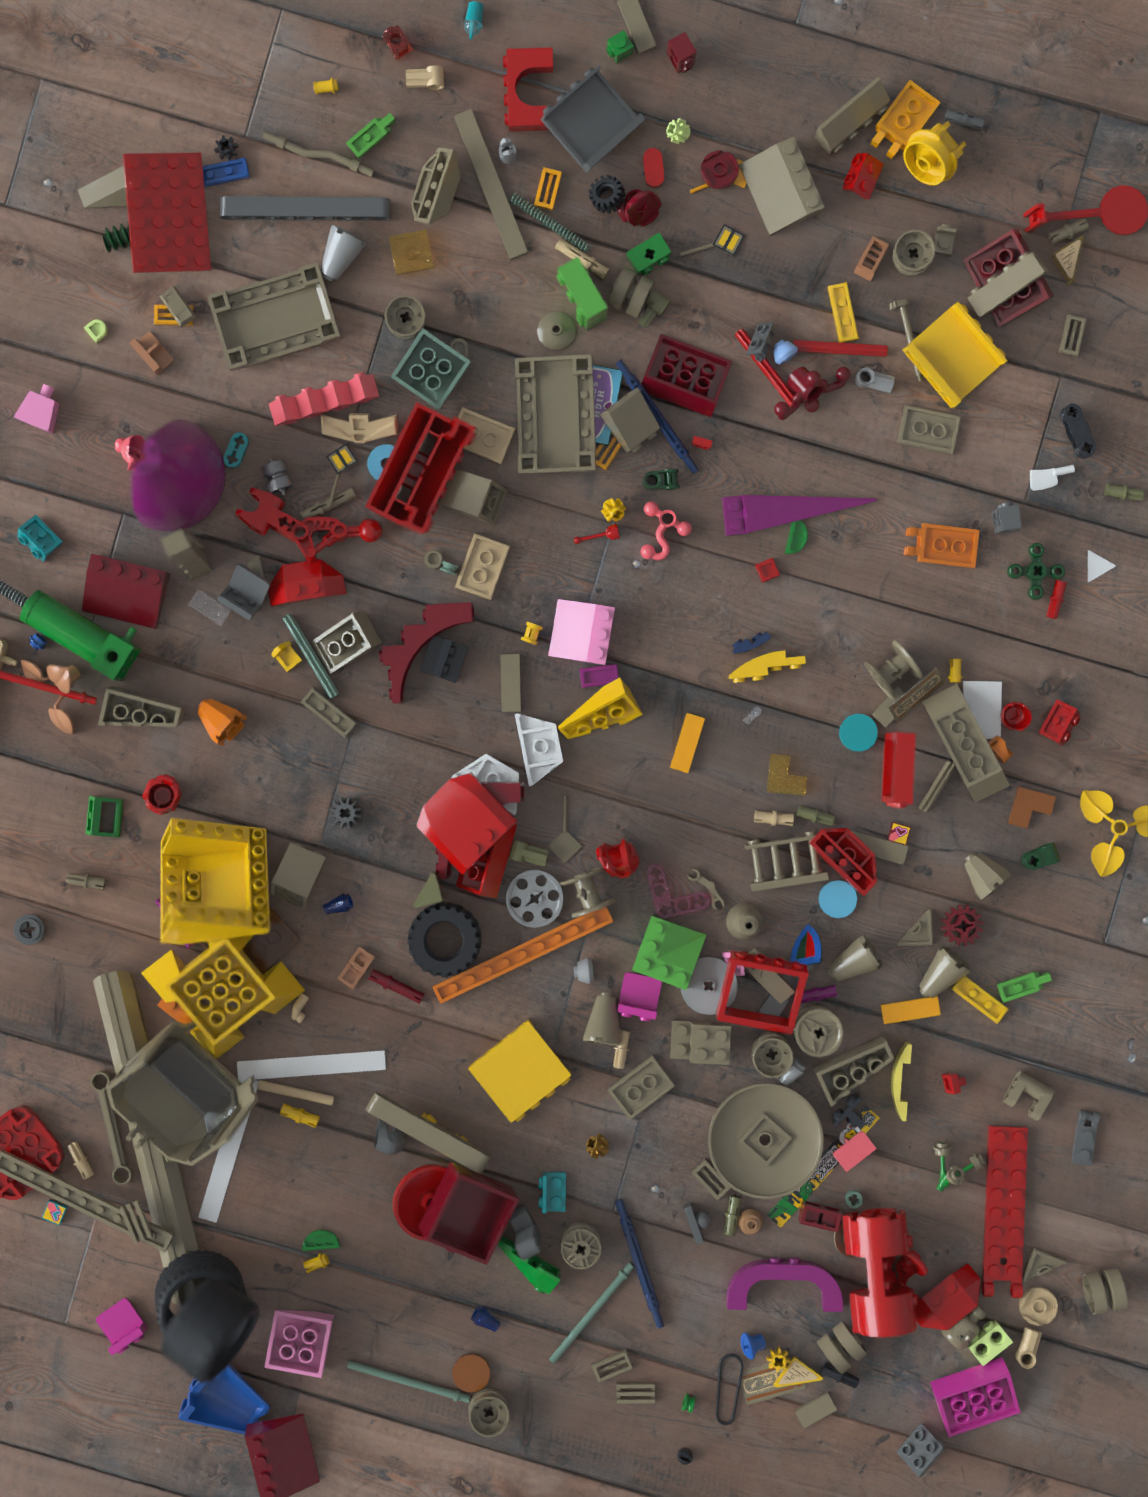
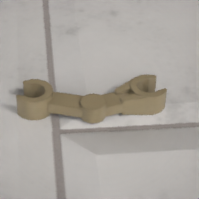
(710, 886)

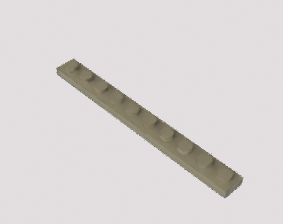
(78, 1198)

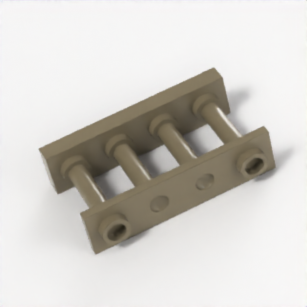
(779, 879)

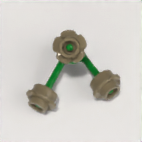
(955, 1174)

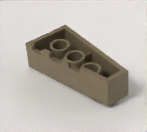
(187, 552)
(136, 709)
(851, 1068)

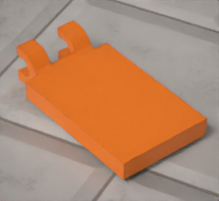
(944, 545)

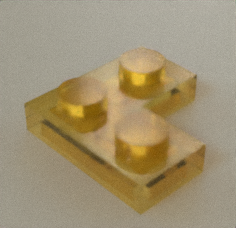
(780, 781)

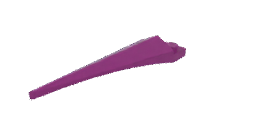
(758, 512)

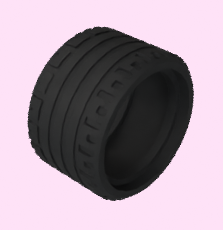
(187, 1268)
(210, 1329)

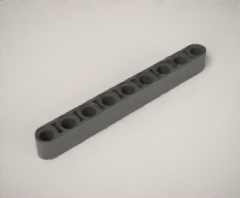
(305, 208)

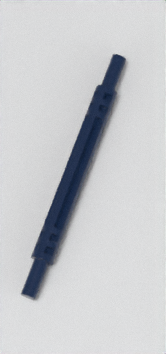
(665, 428)
(639, 1263)

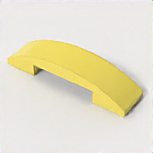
(903, 1056)

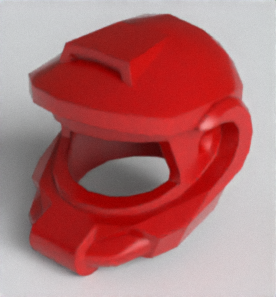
(162, 794)
(619, 859)

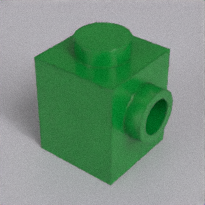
(619, 46)

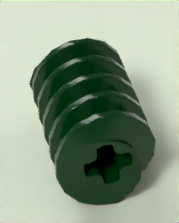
(116, 238)

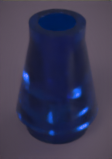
(340, 904)
(484, 1319)

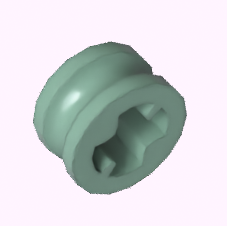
(449, 568)
(848, 1201)

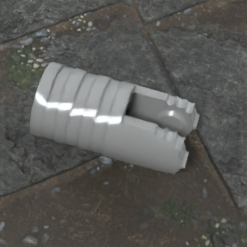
(507, 151)

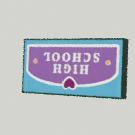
(606, 393)

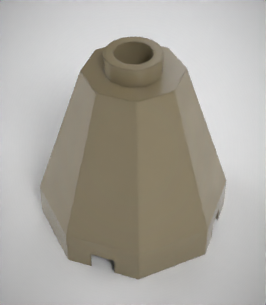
(985, 874)

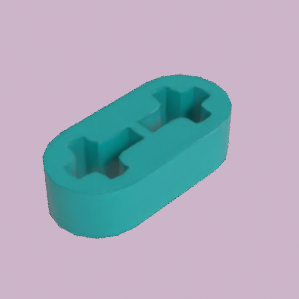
(232, 448)

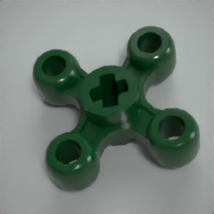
(1028, 571)

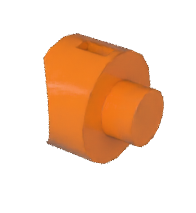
(1000, 749)

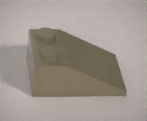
(347, 641)

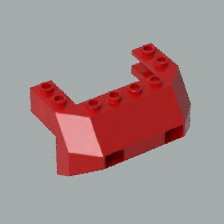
(420, 472)

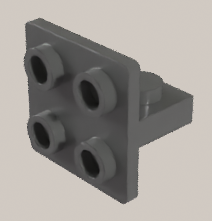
(921, 1450)

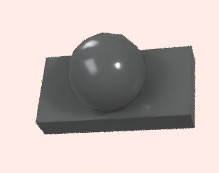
(697, 1222)

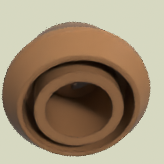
(749, 1218)

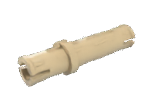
(588, 262)

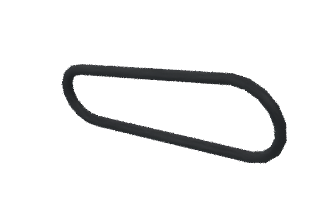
(737, 1392)

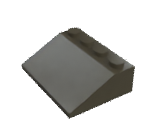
(782, 186)

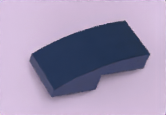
(744, 646)

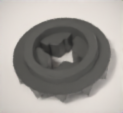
(25, 937)

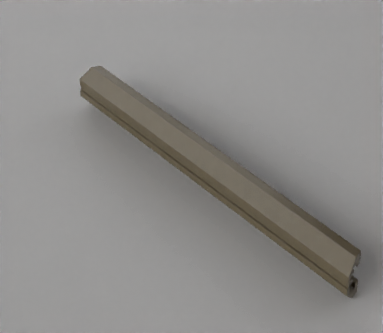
(160, 1179)

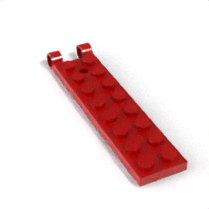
(1005, 1208)

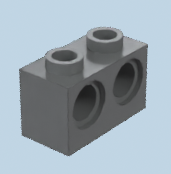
(1006, 518)

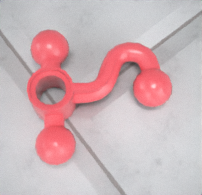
(683, 528)

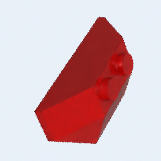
(305, 582)
(847, 857)
(949, 1300)

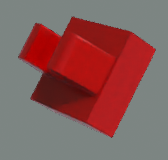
(953, 1082)

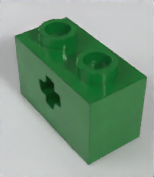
(655, 246)

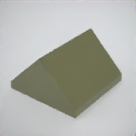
(431, 892)

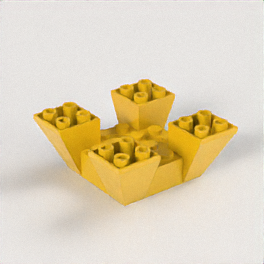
(218, 1020)

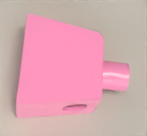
(39, 409)

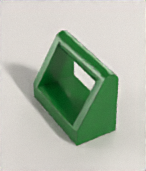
(94, 813)

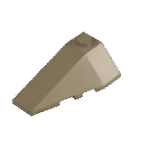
(105, 191)

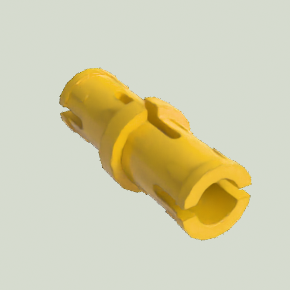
(299, 1115)

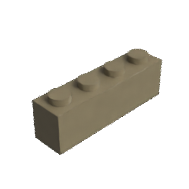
(1008, 284)

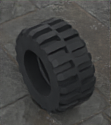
(418, 939)

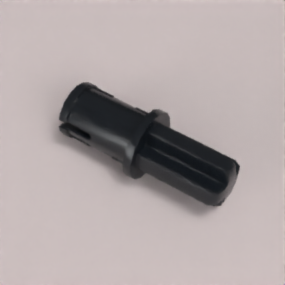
(846, 1378)

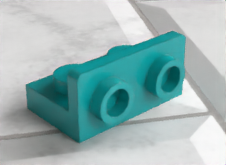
(38, 538)
(553, 1191)

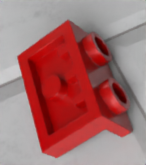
(1060, 722)

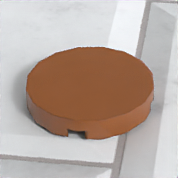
(471, 1372)

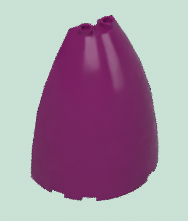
(178, 478)

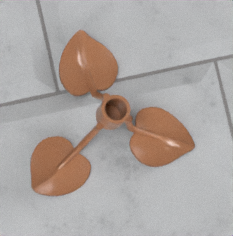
(63, 678)

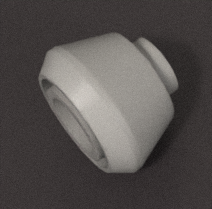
(584, 971)

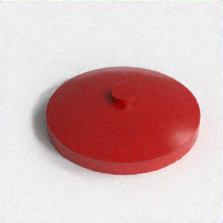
(414, 1197)

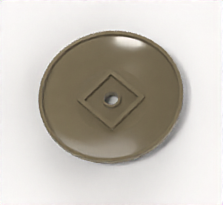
(773, 1167)

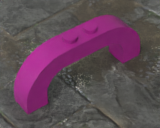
(783, 1270)

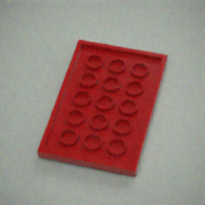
(166, 212)

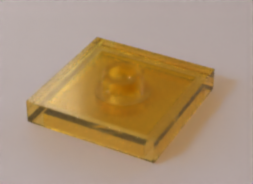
(411, 252)

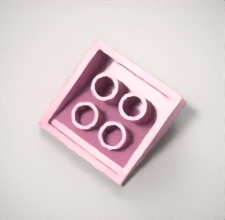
(581, 631)

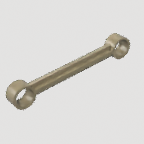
(112, 1129)

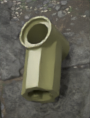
(523, 852)

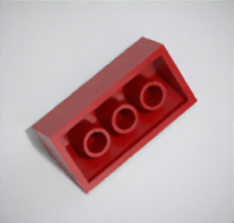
(487, 873)

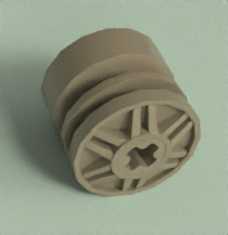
(911, 242)
(400, 307)
(775, 1065)
(586, 1236)
(490, 1422)

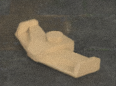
(359, 427)

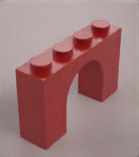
(519, 64)

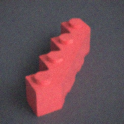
(316, 402)

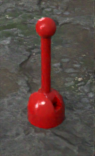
(611, 532)

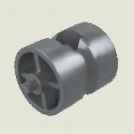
(278, 479)

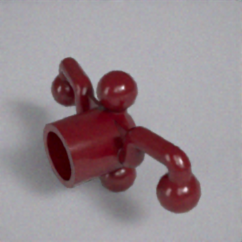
(808, 388)

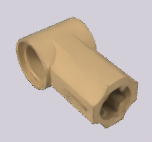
(431, 77)
(1028, 1345)

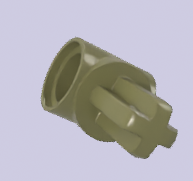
(655, 306)

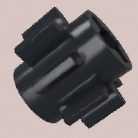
(224, 142)

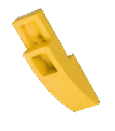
(758, 667)

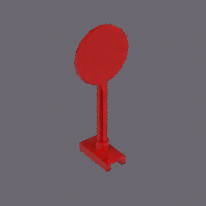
(1121, 211)

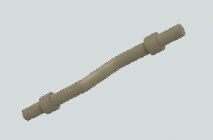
(283, 142)

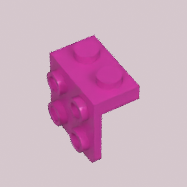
(639, 996)
(121, 1325)

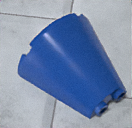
(224, 1403)

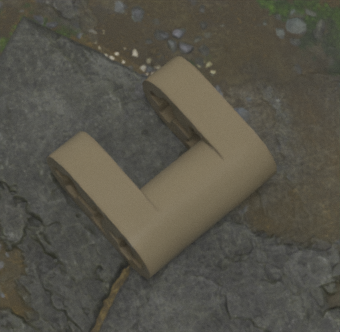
(1032, 1087)

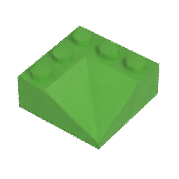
(581, 290)
(669, 952)

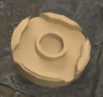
(1038, 1306)

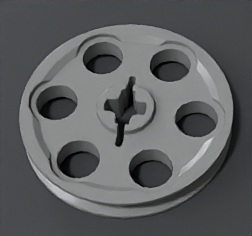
(535, 908)

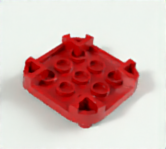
(29, 1139)

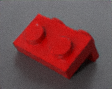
(863, 175)

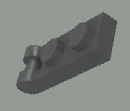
(1085, 1138)

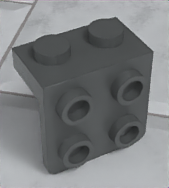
(245, 592)

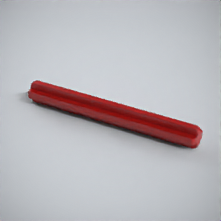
(841, 348)
(767, 369)

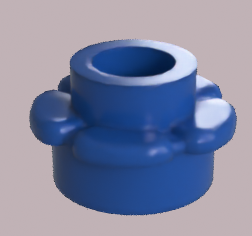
(38, 641)

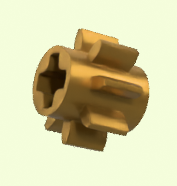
(597, 1146)

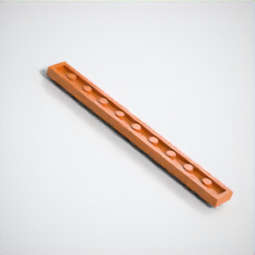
(521, 954)

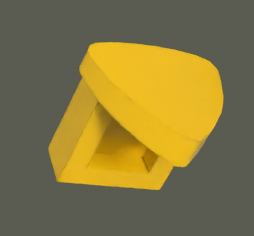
(286, 656)

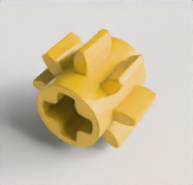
(613, 509)
(776, 1364)

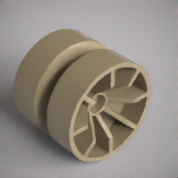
(636, 294)
(1105, 1291)
(845, 1344)

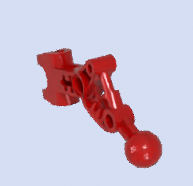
(271, 517)

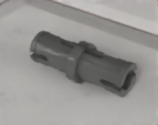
(964, 119)

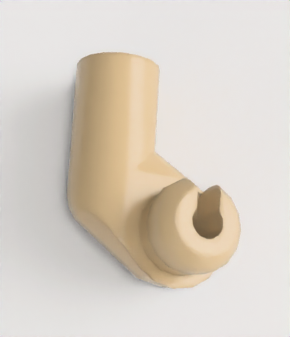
(297, 1007)

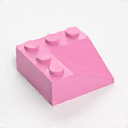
(299, 1342)

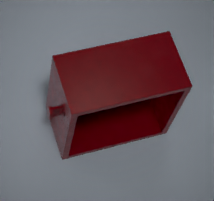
(468, 1213)

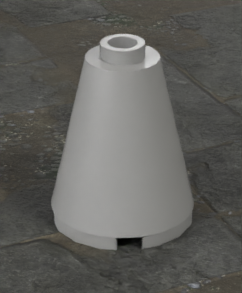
(340, 252)

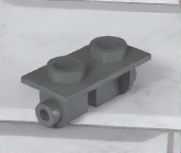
(761, 339)

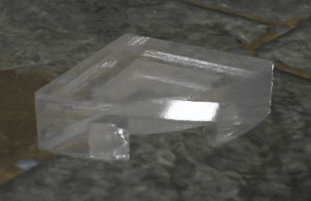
(752, 714)

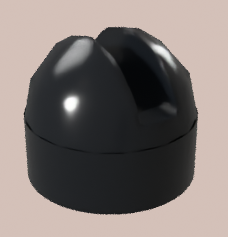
(685, 1452)

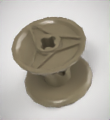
(893, 669)
(592, 899)
(820, 1042)

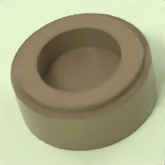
(433, 559)

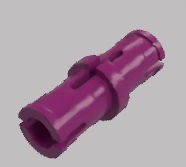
(818, 994)

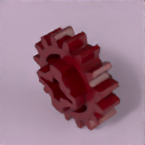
(960, 916)

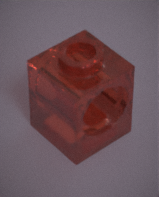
(400, 49)

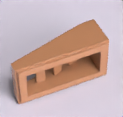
(866, 269)

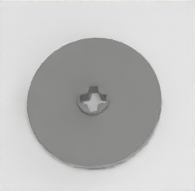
(705, 1000)

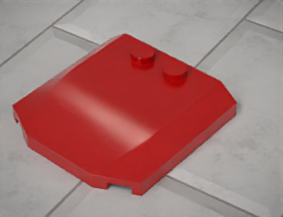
(464, 821)

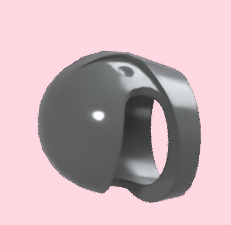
(388, 1142)

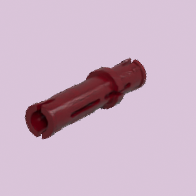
(396, 986)

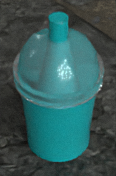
(473, 19)

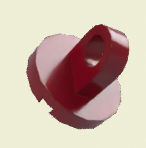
(641, 207)

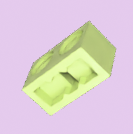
(992, 1346)

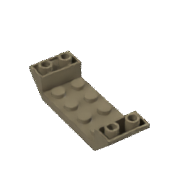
(966, 743)

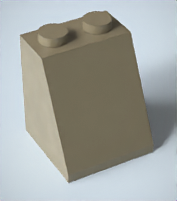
(630, 421)
(474, 496)
(297, 875)

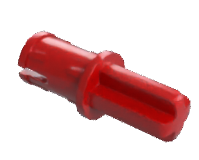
(1056, 599)

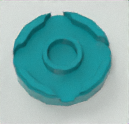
(858, 732)

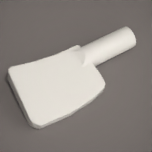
(1047, 478)

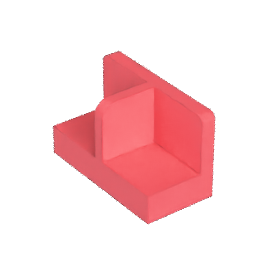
(854, 1151)

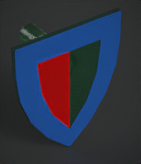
(807, 947)

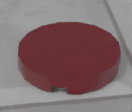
(719, 169)

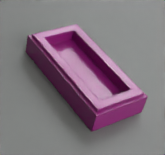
(598, 675)

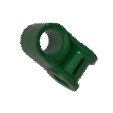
(663, 480)
(1043, 856)

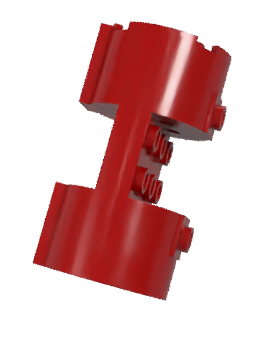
(881, 1307)

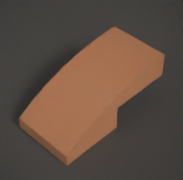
(355, 968)

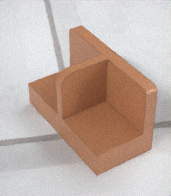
(152, 352)

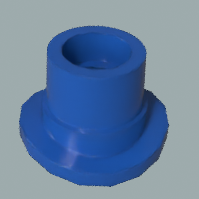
(752, 1344)

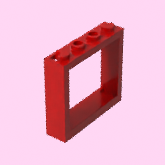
(898, 769)
(756, 1019)

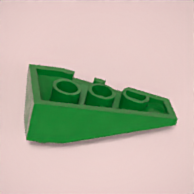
(536, 1270)

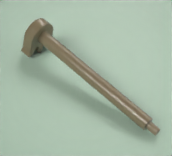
(907, 326)

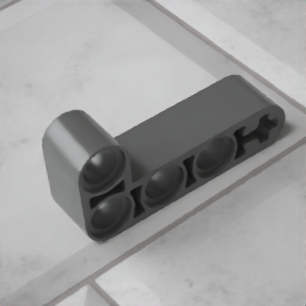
(527, 1233)

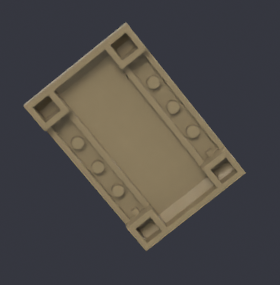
(274, 317)
(555, 414)

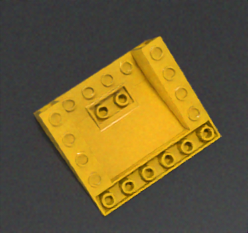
(213, 881)

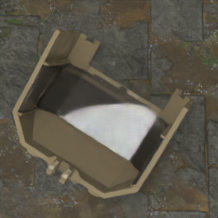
(180, 1096)

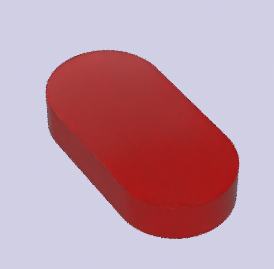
(653, 168)

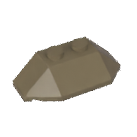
(436, 187)

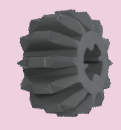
(338, 812)

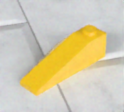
(606, 707)

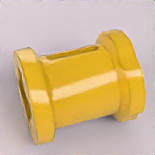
(531, 633)

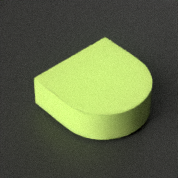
(97, 330)

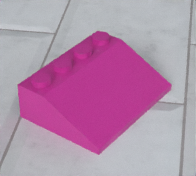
(975, 1397)

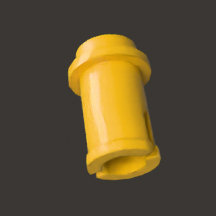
(326, 86)
(955, 671)
(316, 1263)

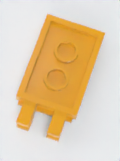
(904, 117)

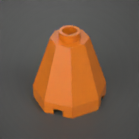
(220, 720)

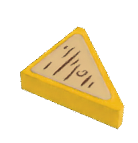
(797, 1373)

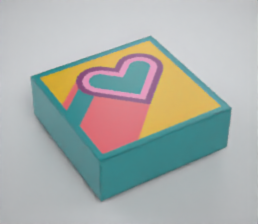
(54, 1212)

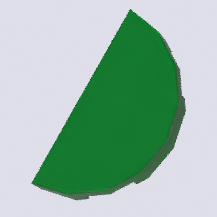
(797, 537)
(320, 1240)

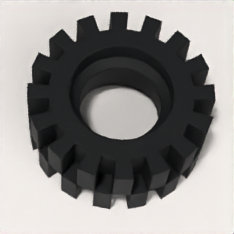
(603, 185)

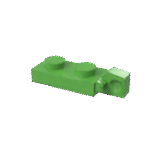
(370, 135)
(1022, 985)

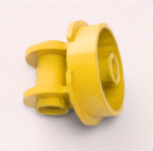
(932, 154)

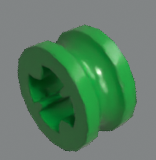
(688, 1403)

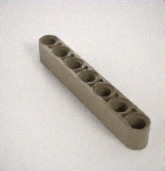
(428, 1132)

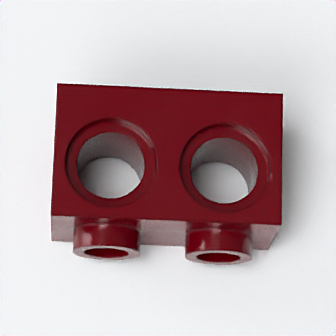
(681, 53)
(820, 1216)

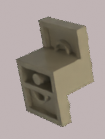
(700, 1042)

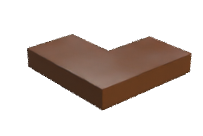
(1026, 802)

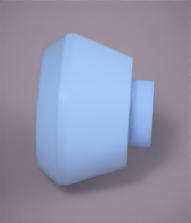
(784, 352)

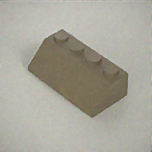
(852, 117)

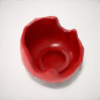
(1016, 716)

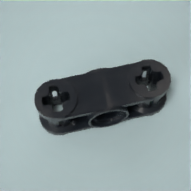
(1078, 431)

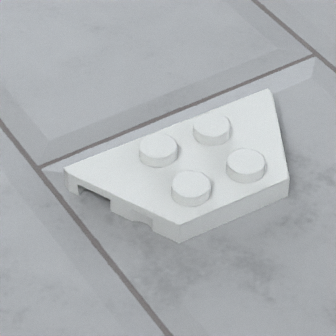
(539, 746)
(491, 770)

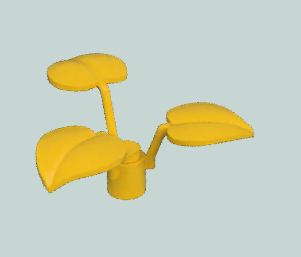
(1094, 807)

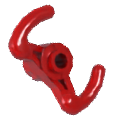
(908, 1265)

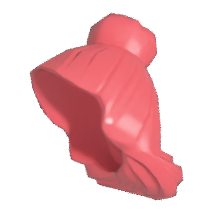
(131, 450)

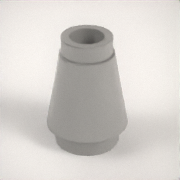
(796, 1070)

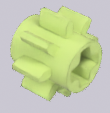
(678, 131)

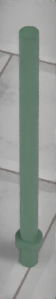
(623, 1275)
(455, 1395)

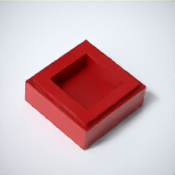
(702, 443)
(767, 570)

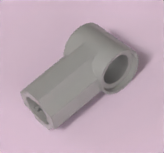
(876, 380)

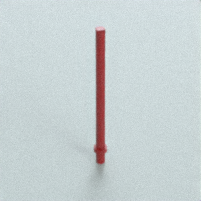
(82, 697)

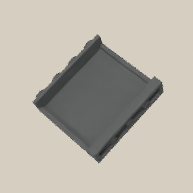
(590, 119)

